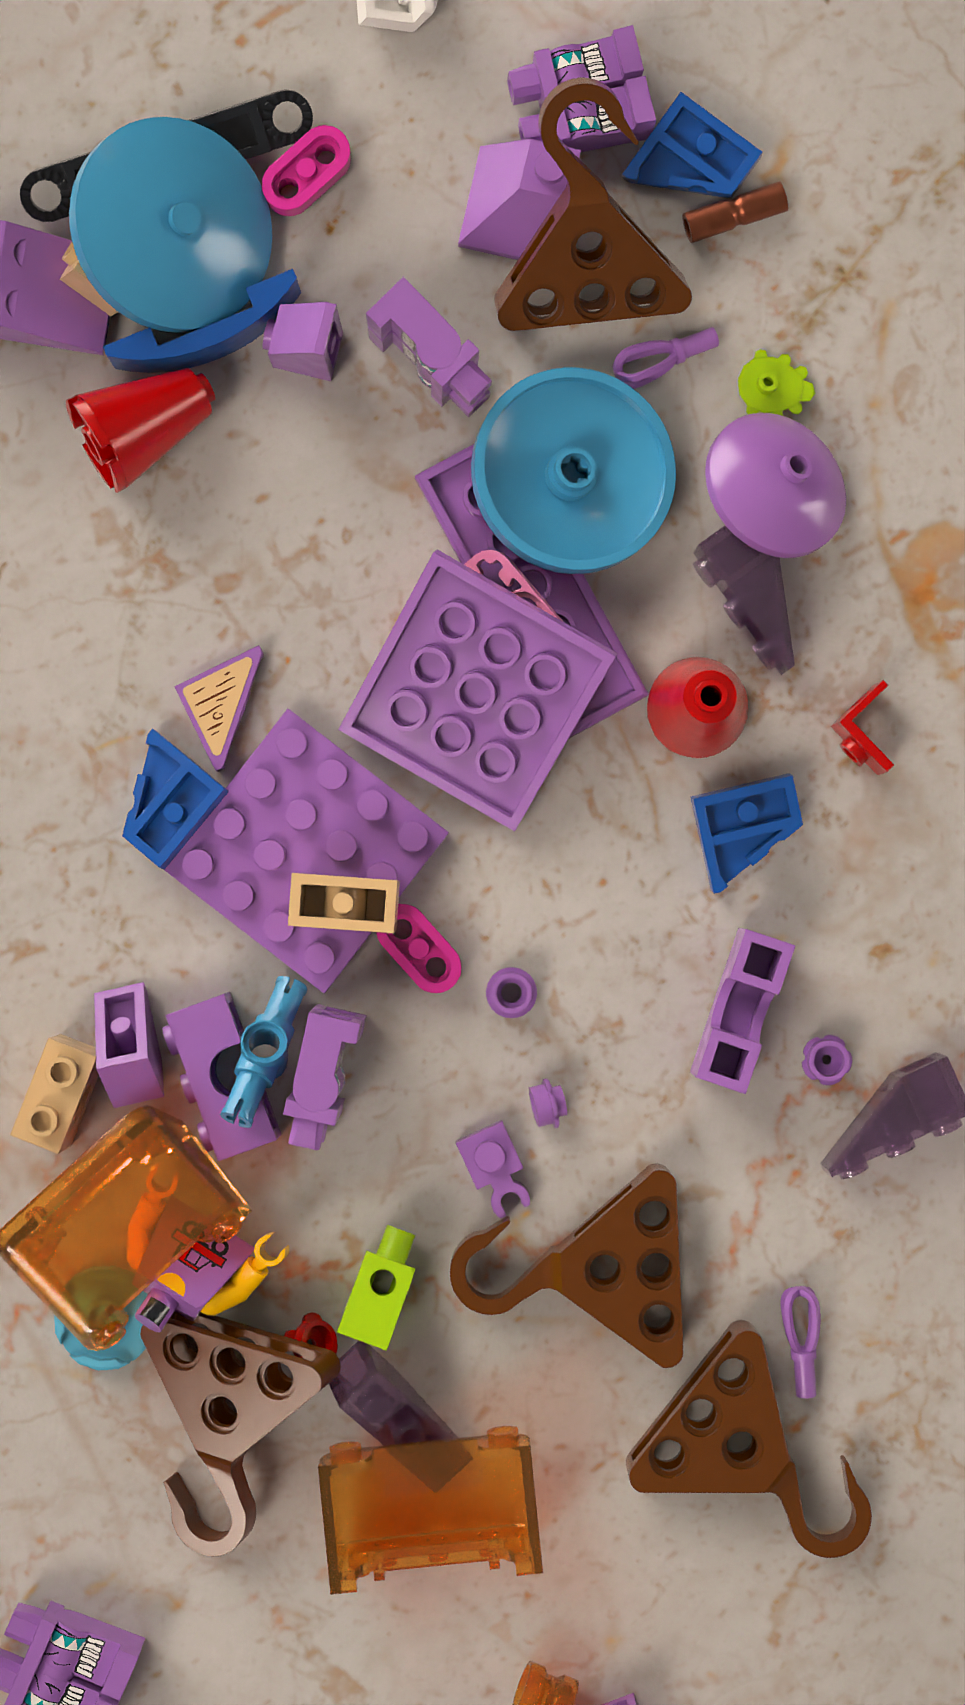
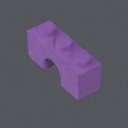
(739, 1009)
(199, 1037)

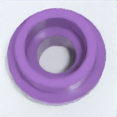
(511, 1009)

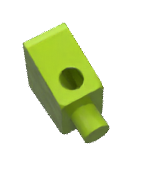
(371, 1314)

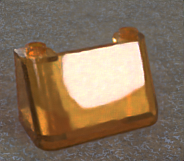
(120, 1222)
(429, 1506)

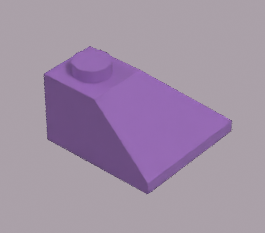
(510, 197)

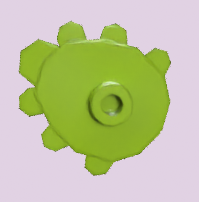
(773, 385)

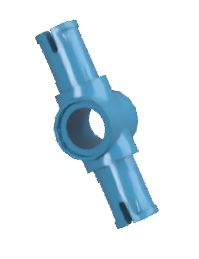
(258, 1073)

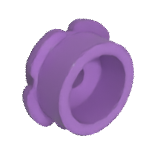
(840, 1059)
(547, 1103)

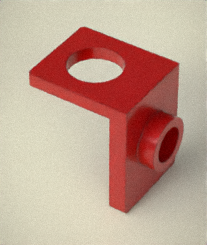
(855, 742)

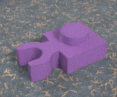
(491, 1161)

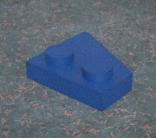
(693, 153)
(169, 801)
(743, 824)

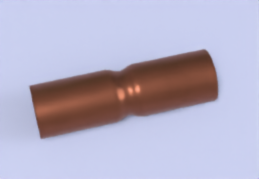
(741, 210)

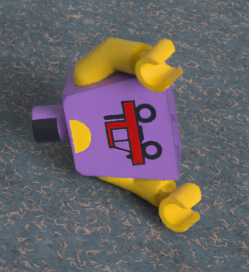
(207, 1280)

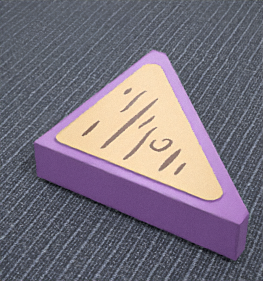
(218, 701)

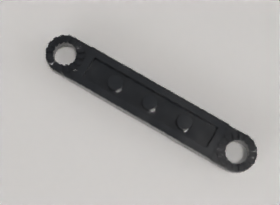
(244, 125)

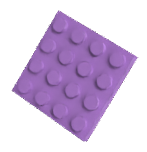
(476, 690)
(305, 812)

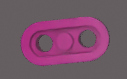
(303, 170)
(418, 948)

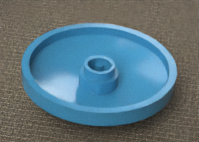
(170, 224)
(573, 470)

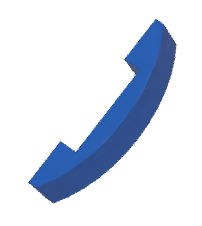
(145, 355)

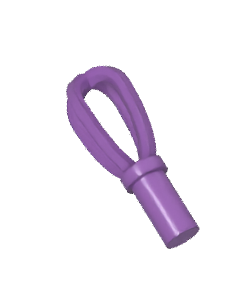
(677, 348)
(802, 1355)

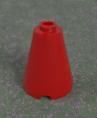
(139, 421)
(681, 717)

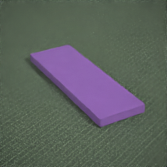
(453, 502)

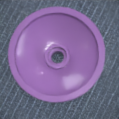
(775, 485)

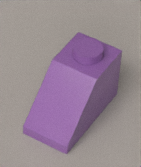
(304, 339)
(127, 1046)

